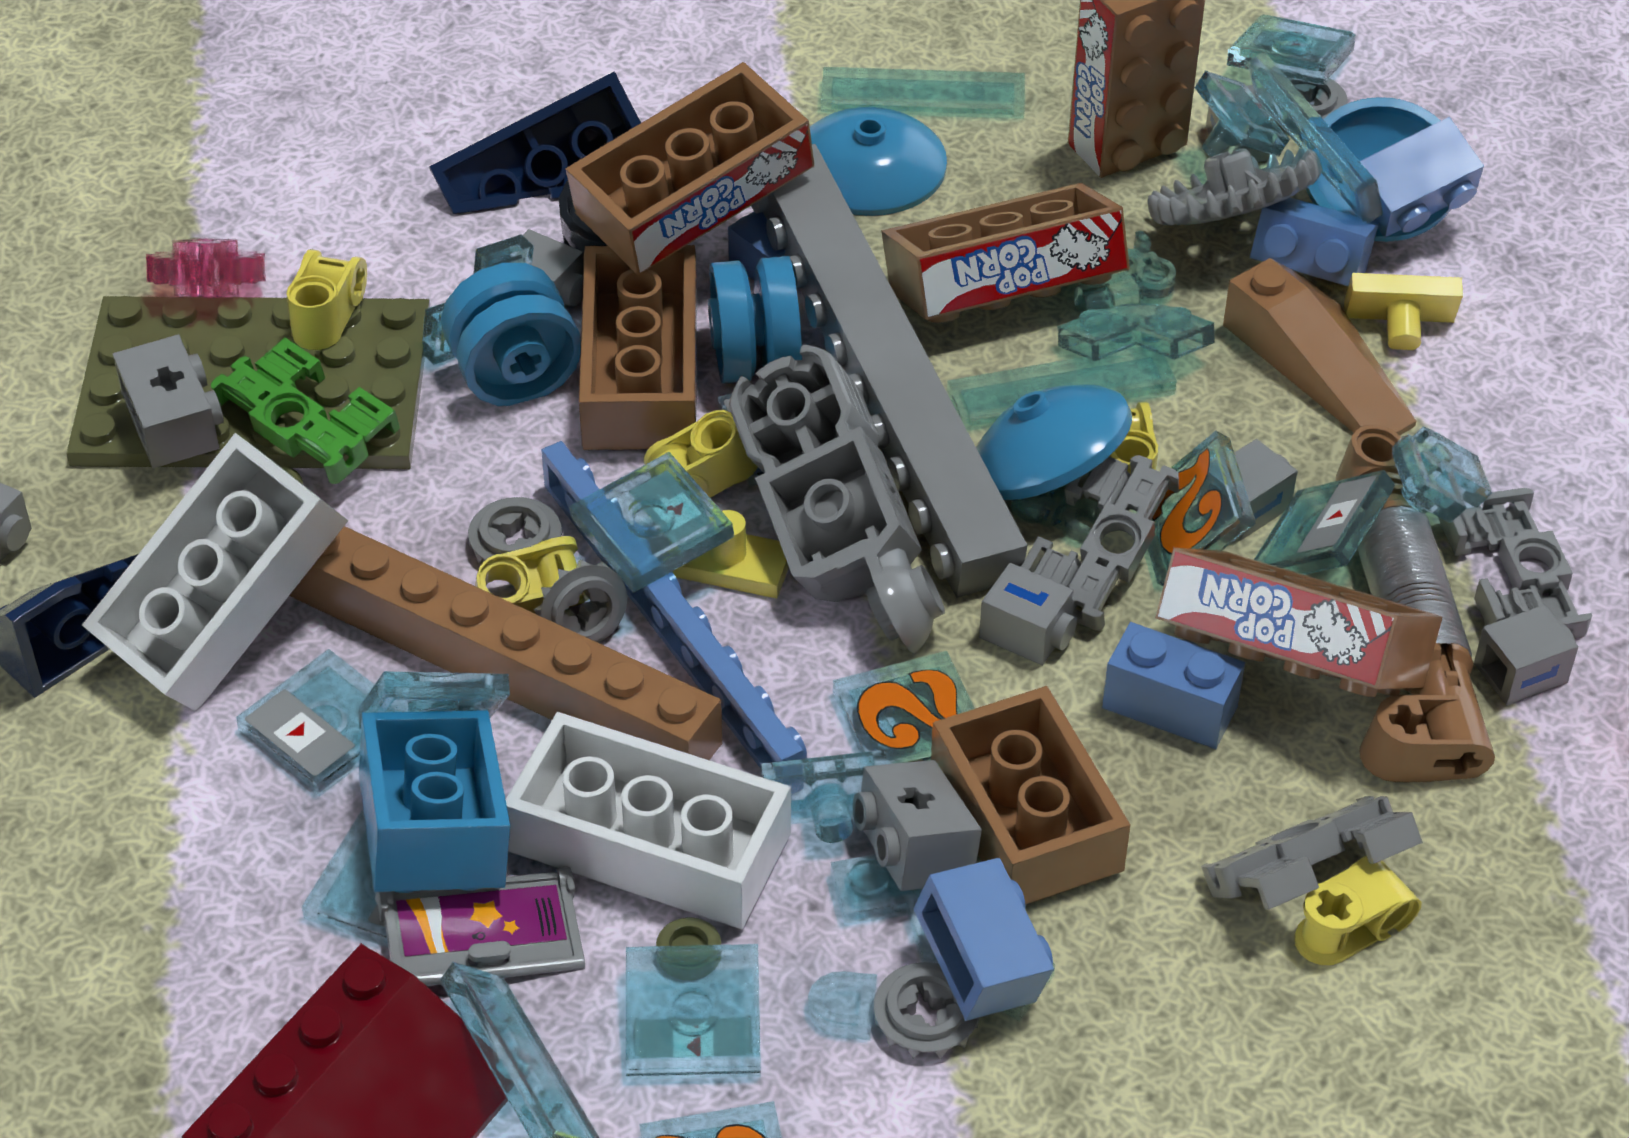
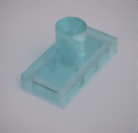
(1240, 118)
(824, 789)

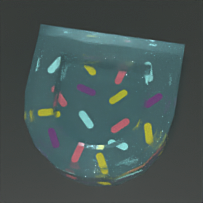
(843, 1004)

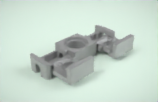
(1518, 541)
(1100, 569)
(1283, 861)

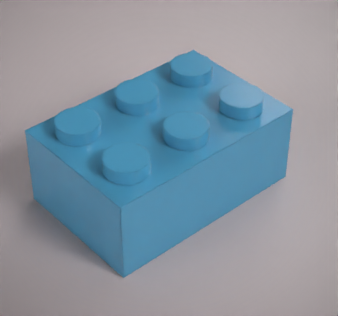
(433, 801)

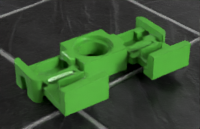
(314, 433)

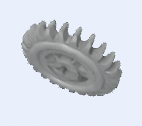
(1234, 187)

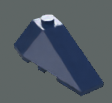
(533, 152)
(44, 629)

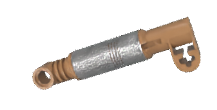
(1438, 727)

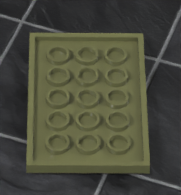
(376, 352)

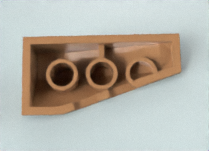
(1313, 346)

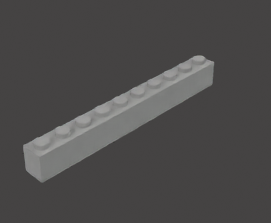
(873, 341)

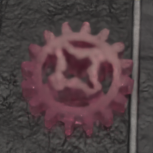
(205, 267)

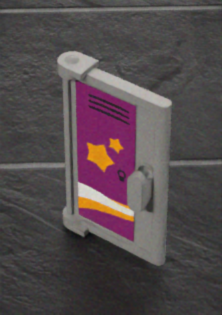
(525, 922)

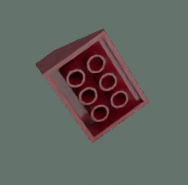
(362, 1062)

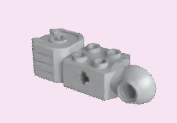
(834, 492)

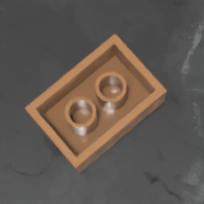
(1033, 793)

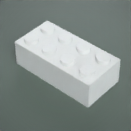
(214, 573)
(649, 819)

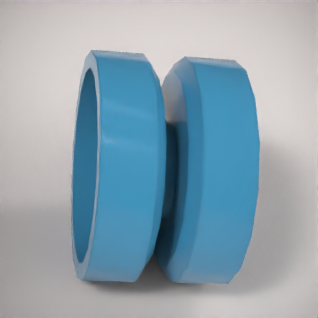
(750, 320)
(511, 334)

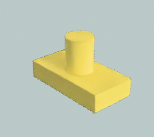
(1403, 303)
(741, 563)

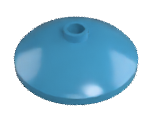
(1366, 129)
(880, 158)
(1053, 438)

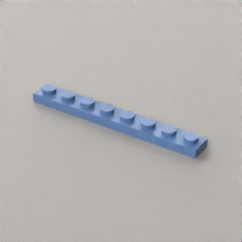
(687, 633)

